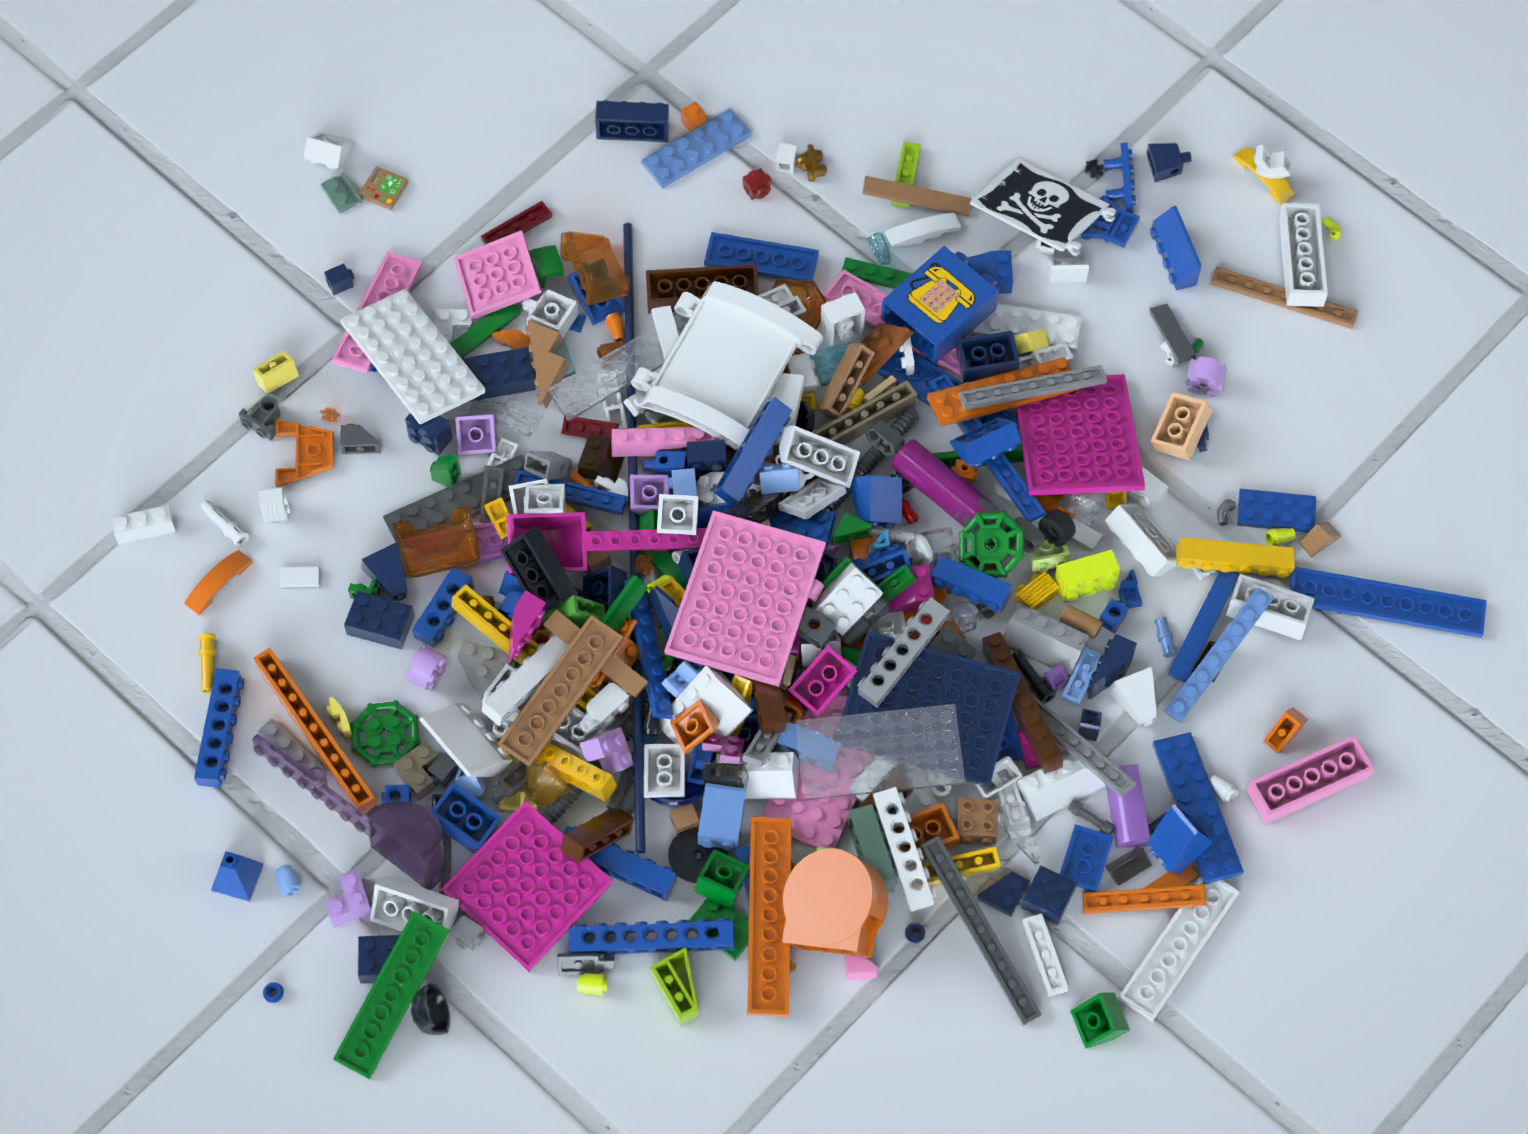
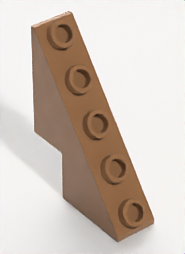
(548, 366)

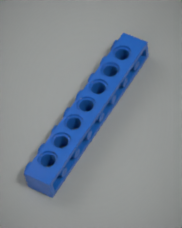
(724, 940)

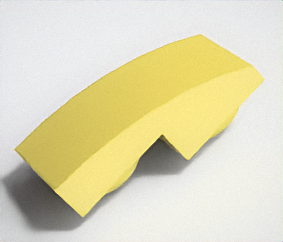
(339, 717)

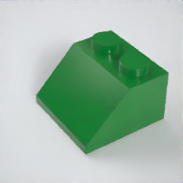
(722, 878)
(1100, 1020)

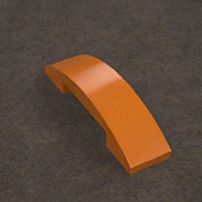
(215, 580)

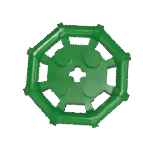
(999, 536)
(384, 723)

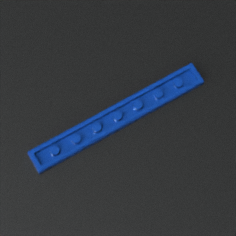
(1203, 625)

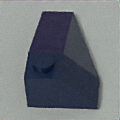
(665, 611)

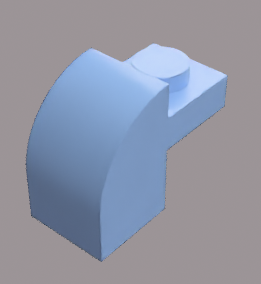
(682, 677)

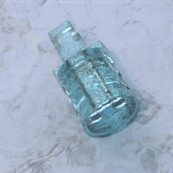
(880, 249)

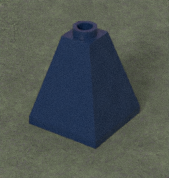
(387, 570)

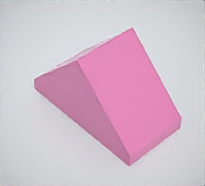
(860, 968)

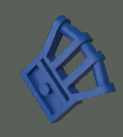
(1118, 230)

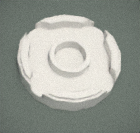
(919, 550)

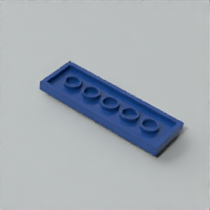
(772, 258)

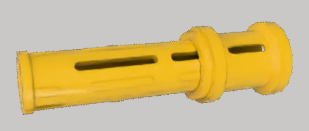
(207, 654)

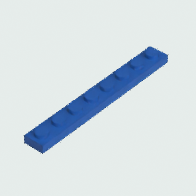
(650, 658)

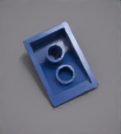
(997, 265)
(598, 311)

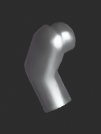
(1226, 506)

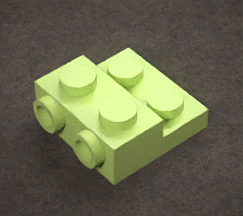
(1048, 557)

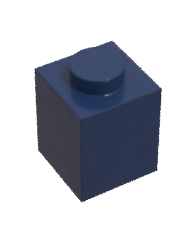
(339, 279)

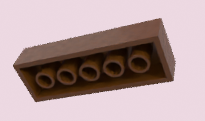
(667, 285)

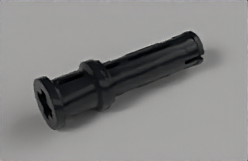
(1037, 683)

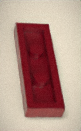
(582, 427)

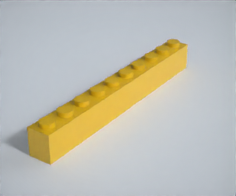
(497, 628)

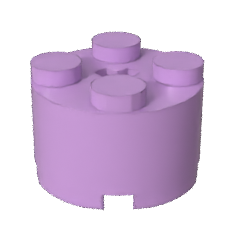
(1205, 376)
(425, 667)

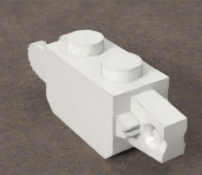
(604, 707)

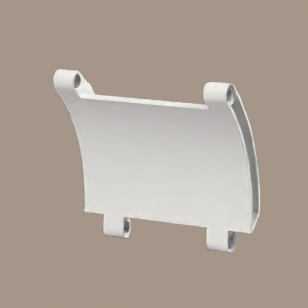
(725, 361)

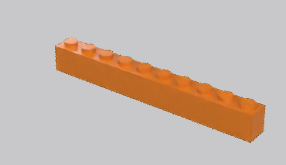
(314, 731)

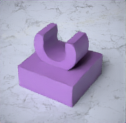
(1056, 677)

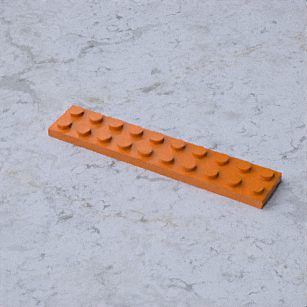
(767, 955)

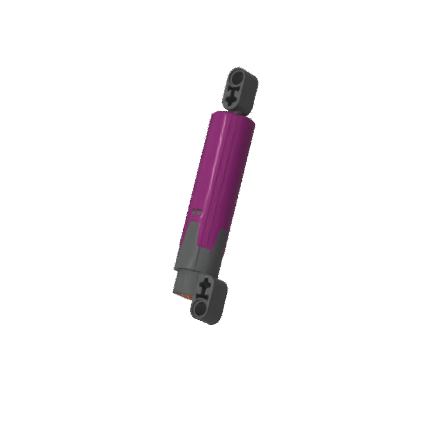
(943, 484)

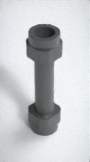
(1077, 808)

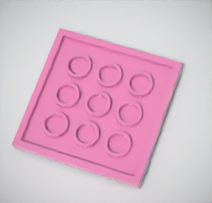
(497, 275)

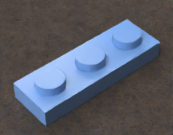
(1080, 677)

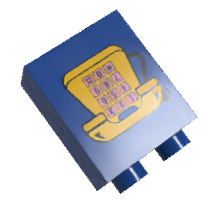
(941, 303)

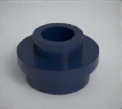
(914, 927)

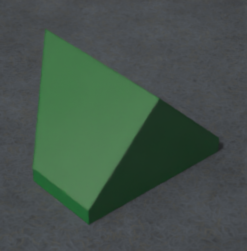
(851, 529)

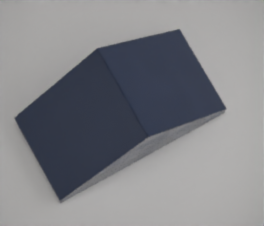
(1090, 724)

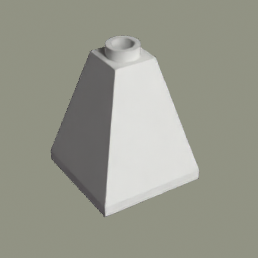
(1137, 696)

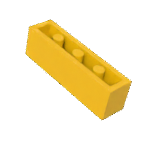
(969, 864)

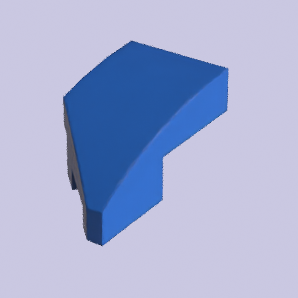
(1129, 591)

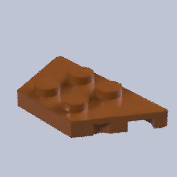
(884, 341)

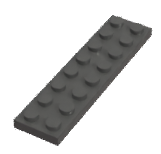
(437, 507)

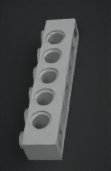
(876, 694)

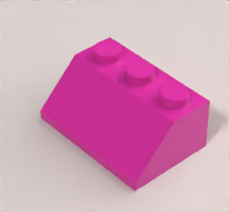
(822, 680)

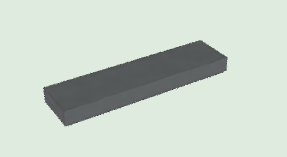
(1172, 333)

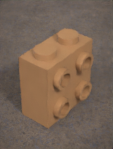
(977, 820)

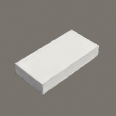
(299, 577)

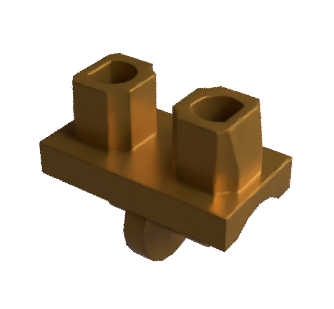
(809, 163)

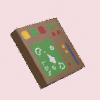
(383, 188)

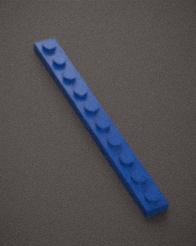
(1000, 466)

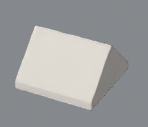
(1067, 269)
(545, 499)

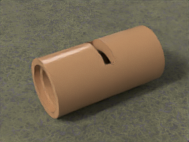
(1081, 621)

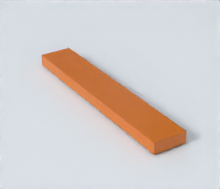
(1144, 899)

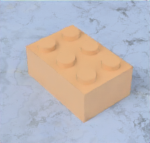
(1181, 426)

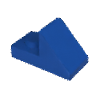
(696, 765)

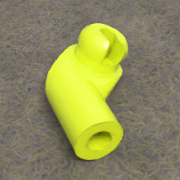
(1334, 228)

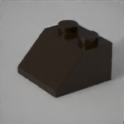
(598, 459)

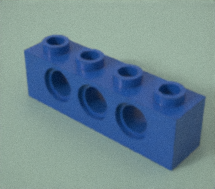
(433, 634)

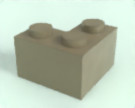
(413, 770)

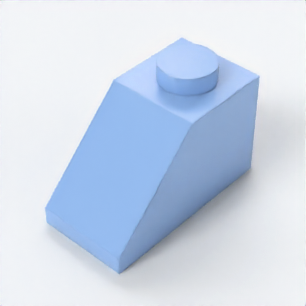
(472, 785)

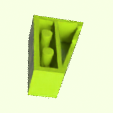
(676, 985)

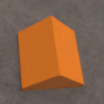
(694, 725)

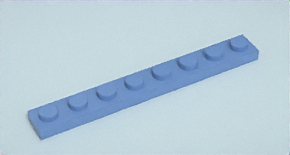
(1219, 654)

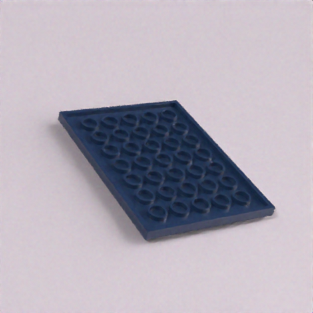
(938, 678)

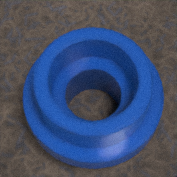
(273, 987)

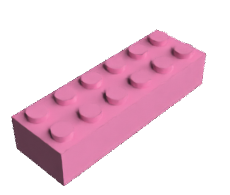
(1310, 779)

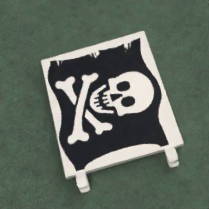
(1042, 205)

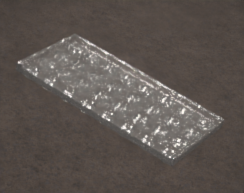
(879, 752)

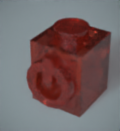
(756, 184)

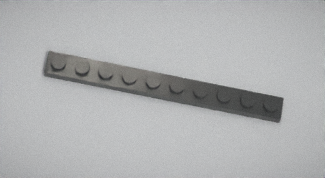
(980, 930)

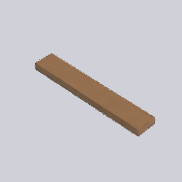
(916, 196)
(614, 668)

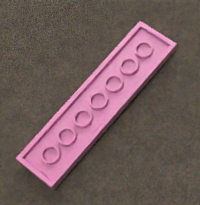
(393, 275)

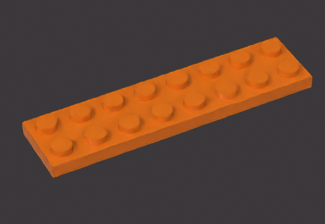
(949, 409)

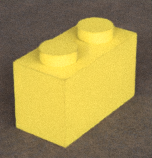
(275, 372)

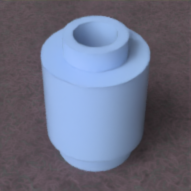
(287, 880)

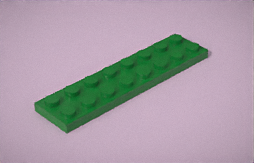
(391, 995)

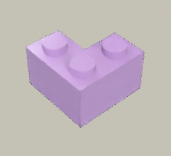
(610, 749)
(352, 903)

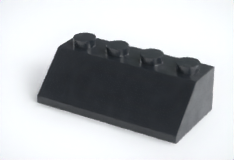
(538, 568)

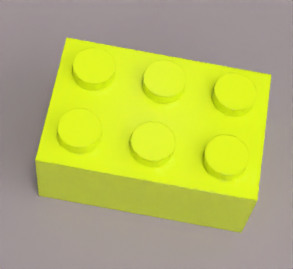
(1087, 576)

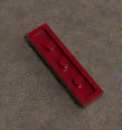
(523, 221)

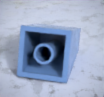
(721, 816)

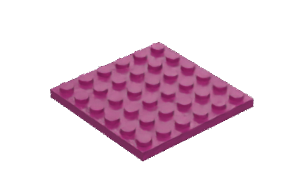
(526, 887)

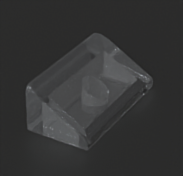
(486, 407)

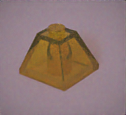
(544, 783)

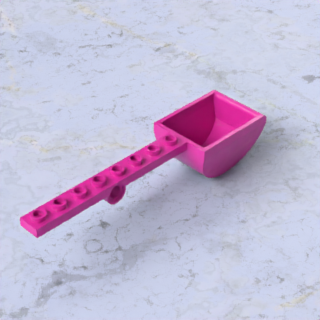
(570, 541)

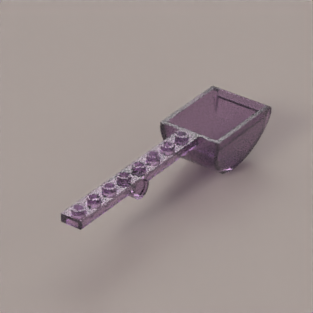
(396, 829)

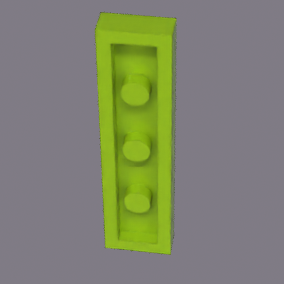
(907, 167)

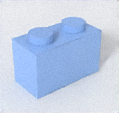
(779, 478)

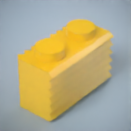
(1037, 591)

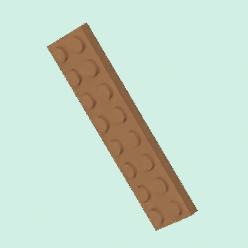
(560, 691)

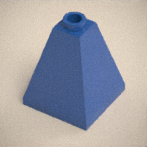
(237, 876)

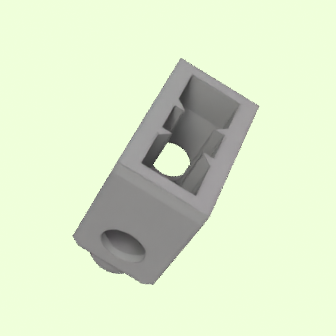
(555, 465)

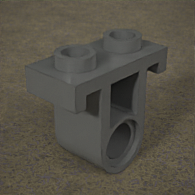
(261, 419)

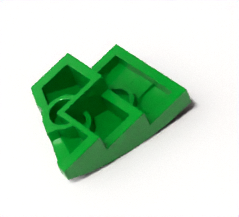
(546, 263)

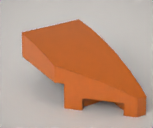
(513, 338)

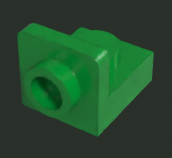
(373, 589)

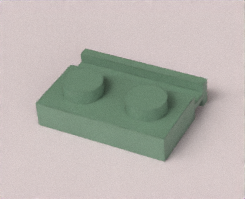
(341, 193)

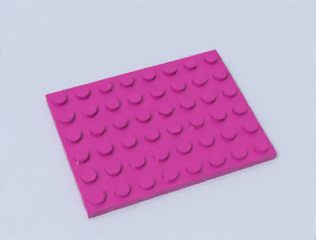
(1081, 441)

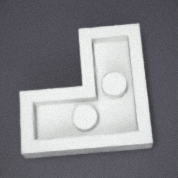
(451, 319)

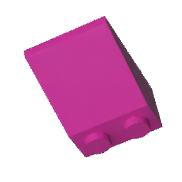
(915, 594)

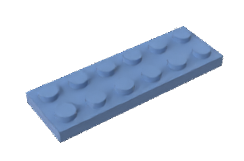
(696, 148)

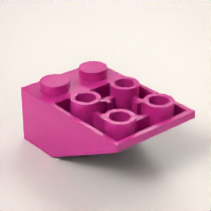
(526, 617)

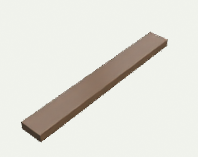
(1276, 295)

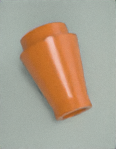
(615, 325)

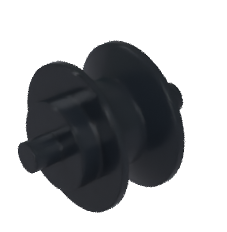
(1095, 169)

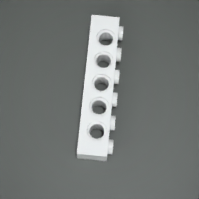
(892, 799)

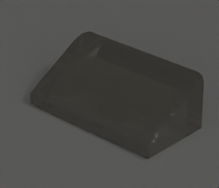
(1128, 865)

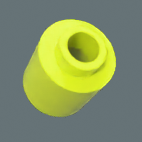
(592, 983)

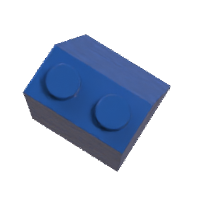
(878, 499)
(1178, 840)

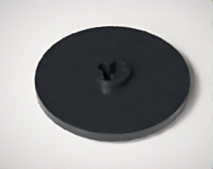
(683, 854)

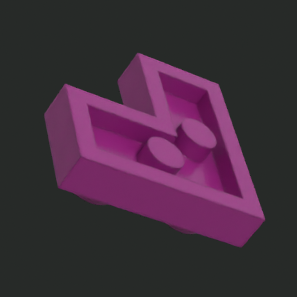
(730, 747)

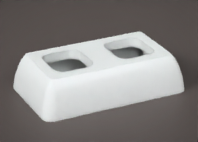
(1005, 763)

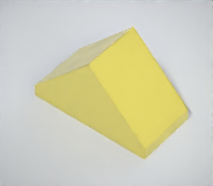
(1031, 341)

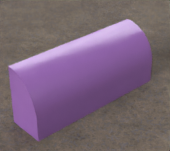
(1129, 813)

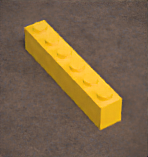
(1235, 557)

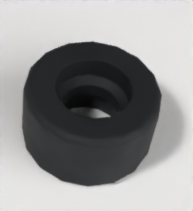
(1057, 527)

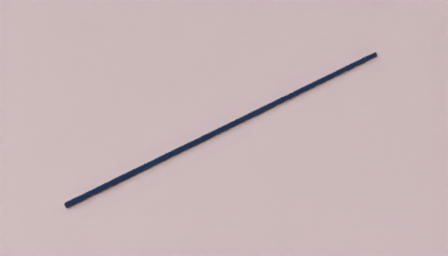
(640, 839)

